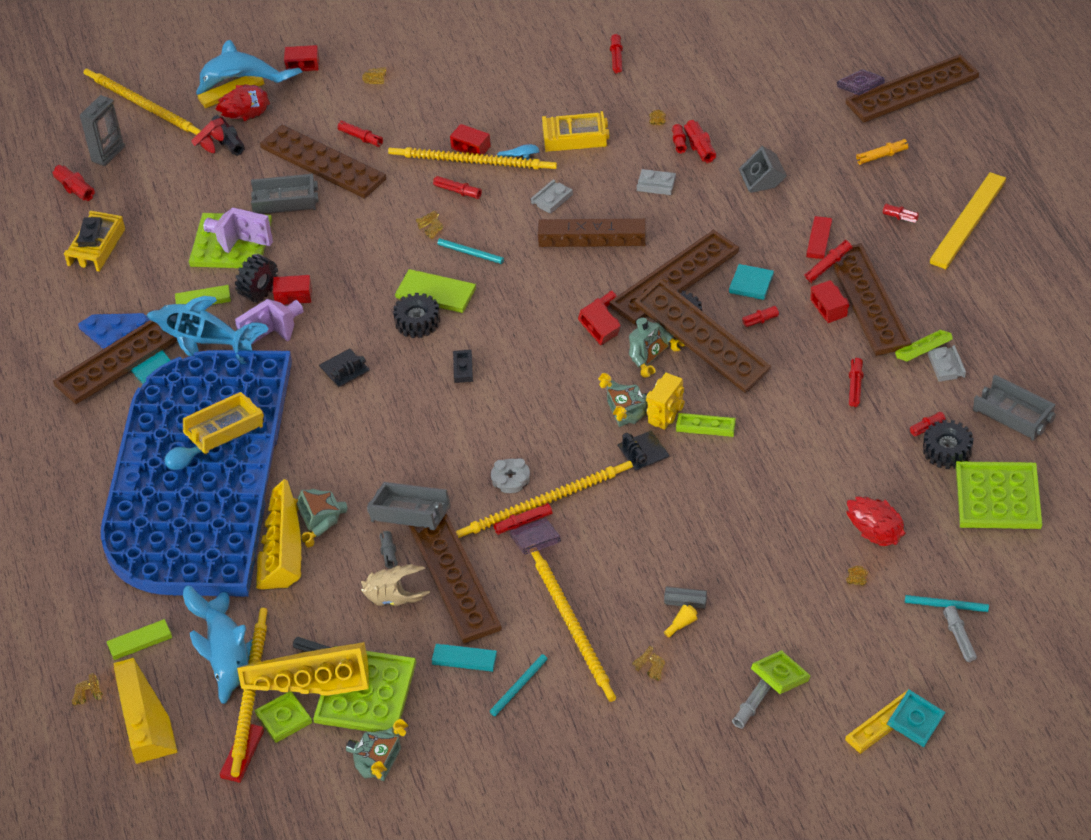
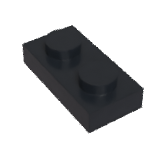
(89, 232)
(463, 366)

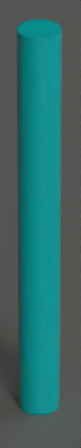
(471, 251)
(946, 603)
(518, 685)

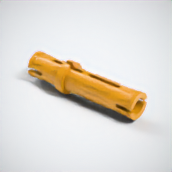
(889, 149)

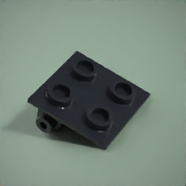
(344, 367)
(642, 449)

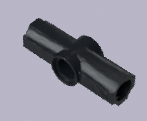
(231, 138)

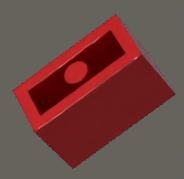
(302, 57)
(470, 140)
(292, 288)
(829, 301)
(599, 322)

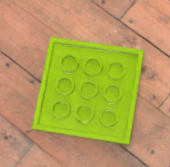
(209, 252)
(998, 495)
(374, 707)

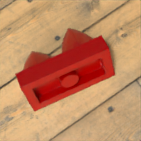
(204, 136)

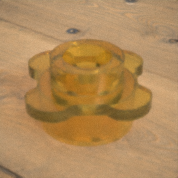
(657, 117)
(857, 571)

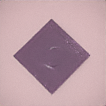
(860, 82)
(535, 536)

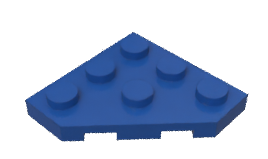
(109, 328)

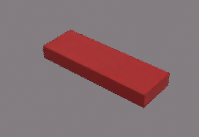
(819, 237)
(254, 737)

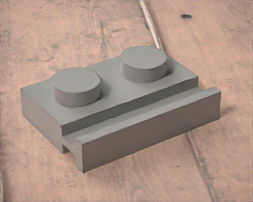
(656, 182)
(552, 196)
(946, 363)

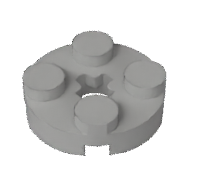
(503, 468)

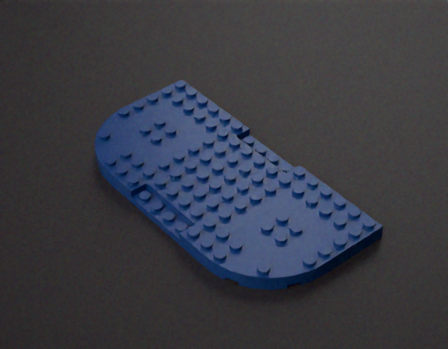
(206, 519)

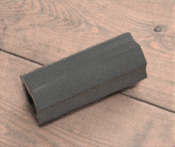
(685, 596)

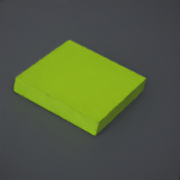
(780, 672)
(283, 716)

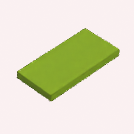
(448, 292)

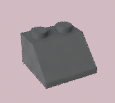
(762, 170)

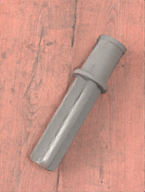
(957, 626)
(749, 707)

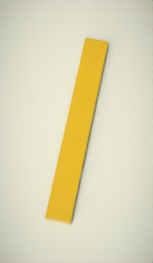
(967, 220)

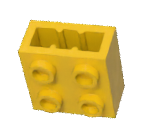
(665, 401)

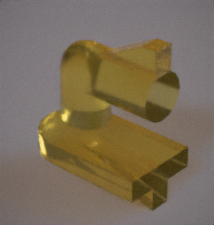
(374, 75)
(426, 220)
(658, 663)
(80, 697)

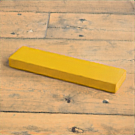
(211, 97)
(873, 728)

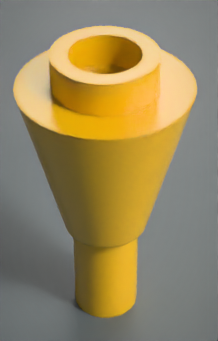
(684, 617)

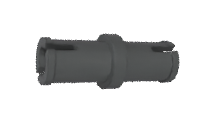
(388, 549)

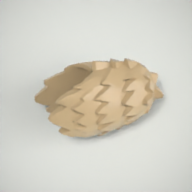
(386, 586)

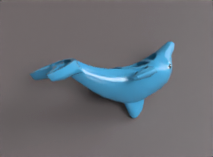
(238, 64)
(195, 325)
(224, 642)

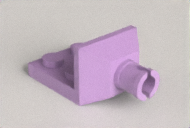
(240, 225)
(274, 316)

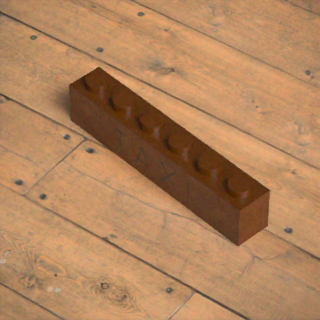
(591, 232)

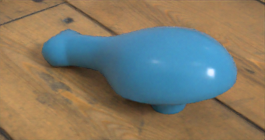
(524, 150)
(180, 457)

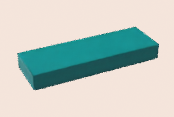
(464, 657)

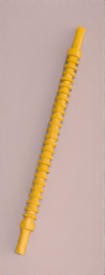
(142, 102)
(536, 163)
(610, 472)
(575, 629)
(247, 704)

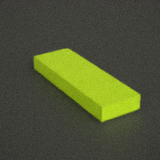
(221, 294)
(924, 345)
(705, 424)
(139, 639)

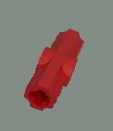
(700, 141)
(73, 182)

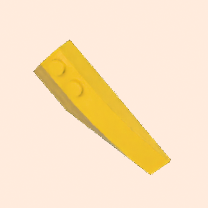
(281, 556)
(317, 672)
(144, 715)

